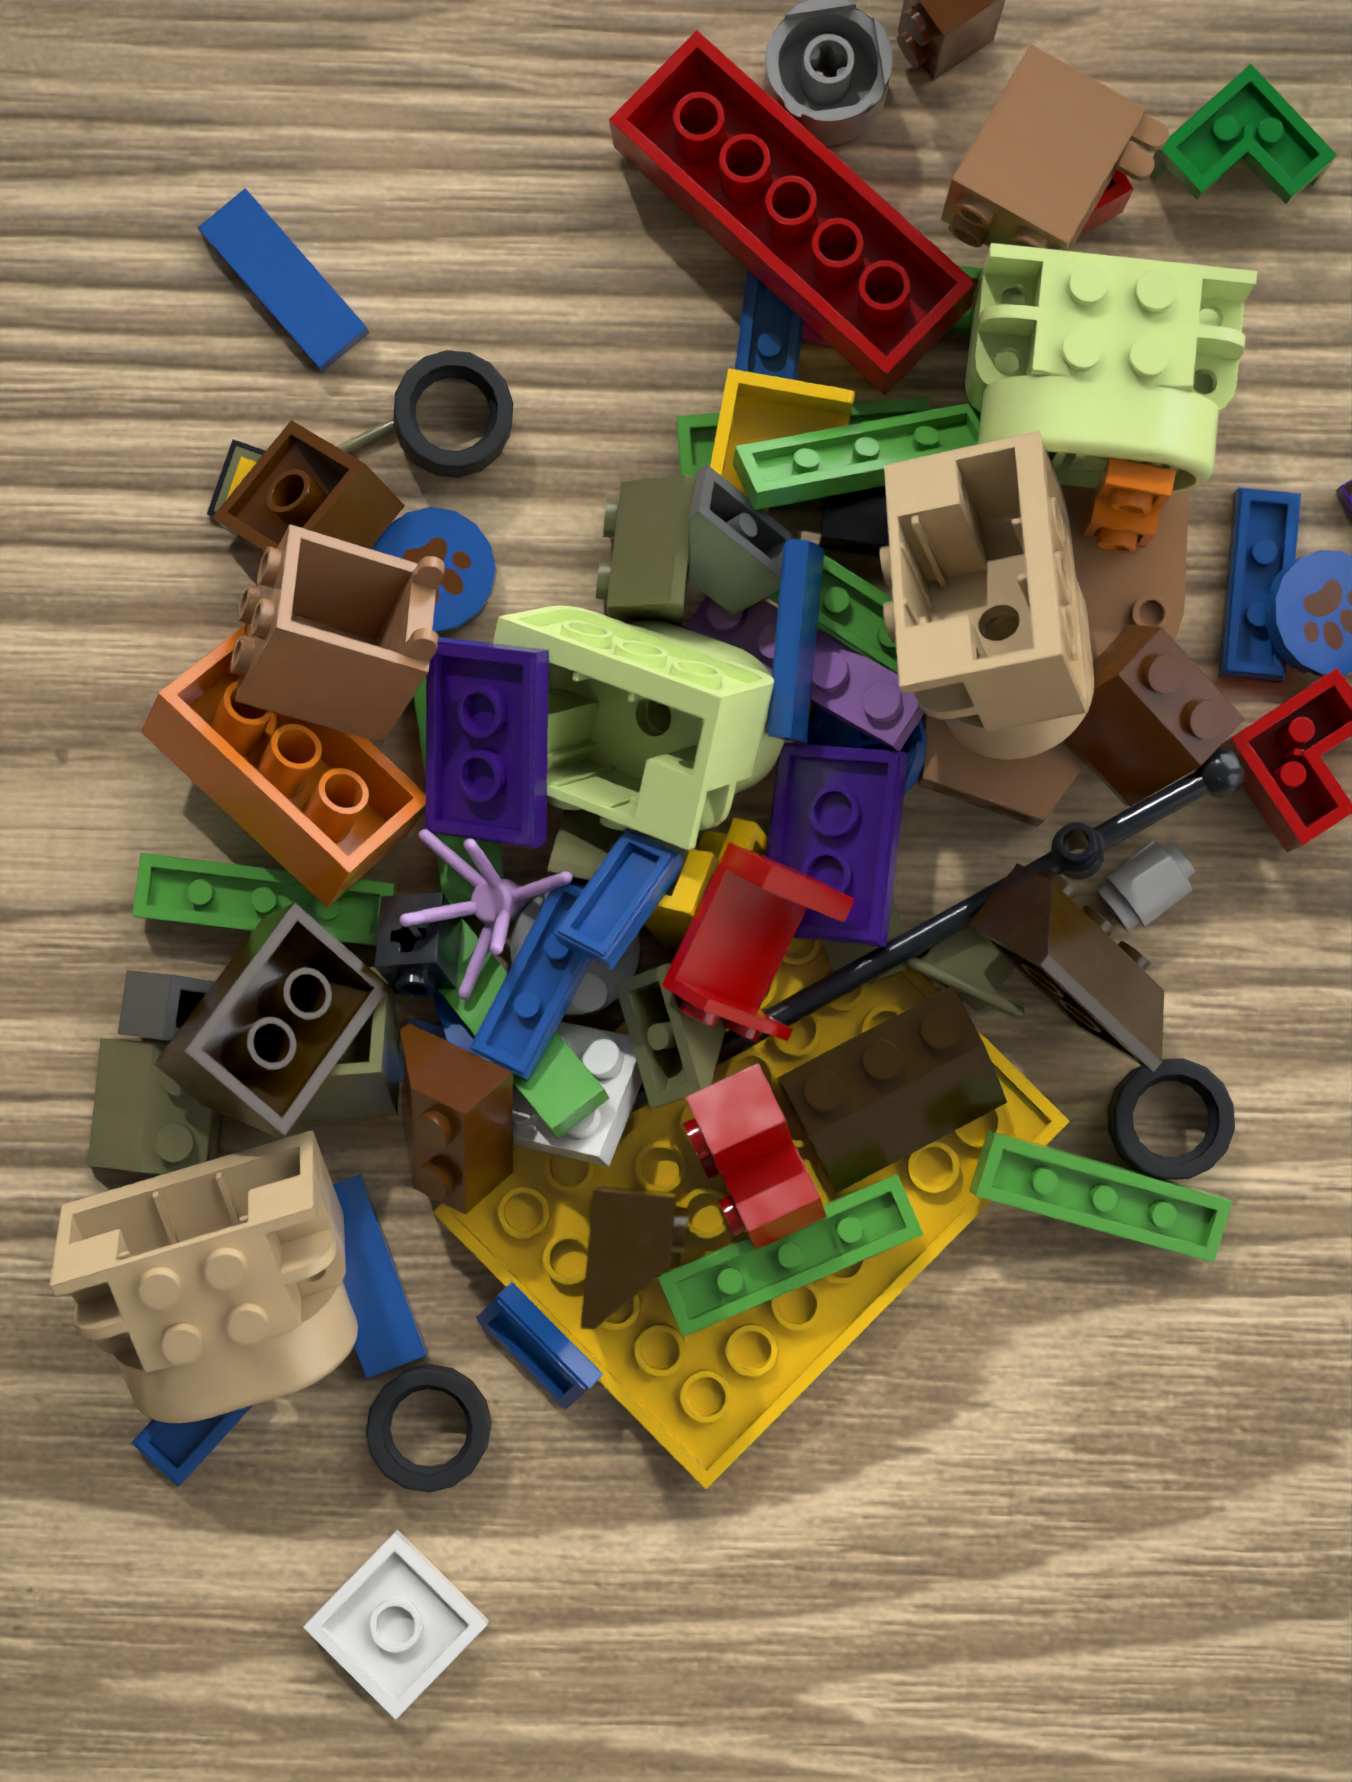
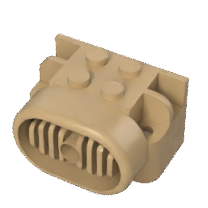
(987, 596)
(213, 1280)

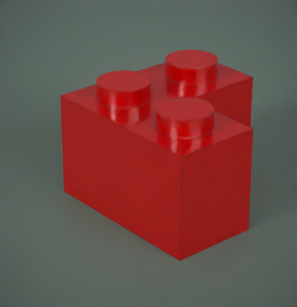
(1285, 764)
(748, 1143)

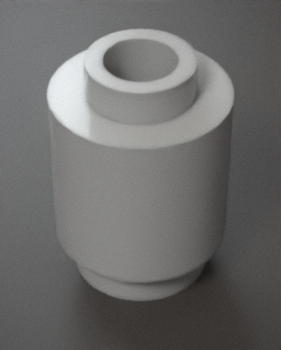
(1147, 885)

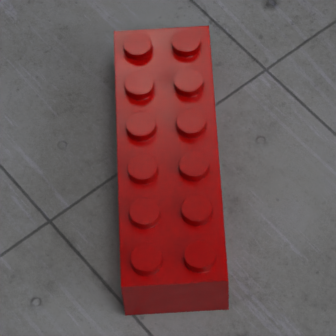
(791, 212)

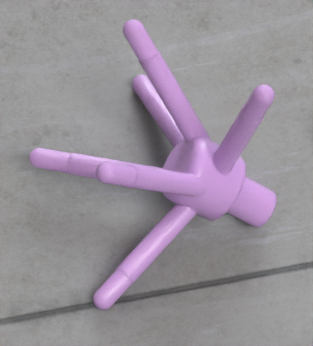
(493, 901)

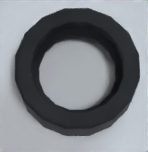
(458, 366)
(1217, 1136)
(419, 1476)

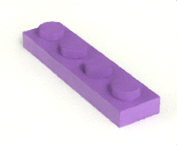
(842, 681)

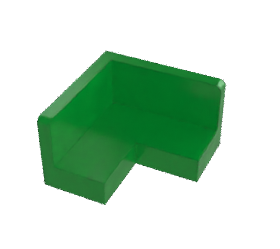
(1249, 124)

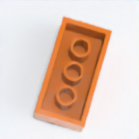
(302, 790)

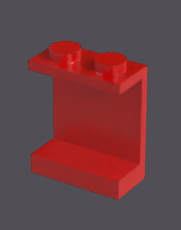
(742, 939)

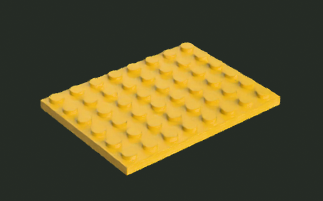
(731, 1380)

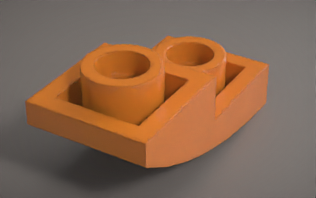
(1127, 505)

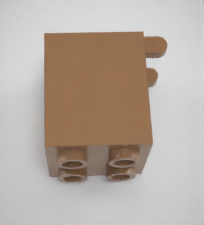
(1047, 157)
(336, 633)

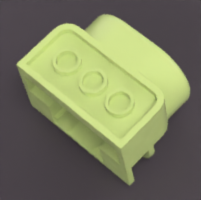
(1106, 358)
(647, 720)

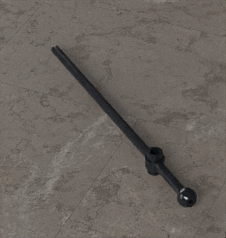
(1218, 777)

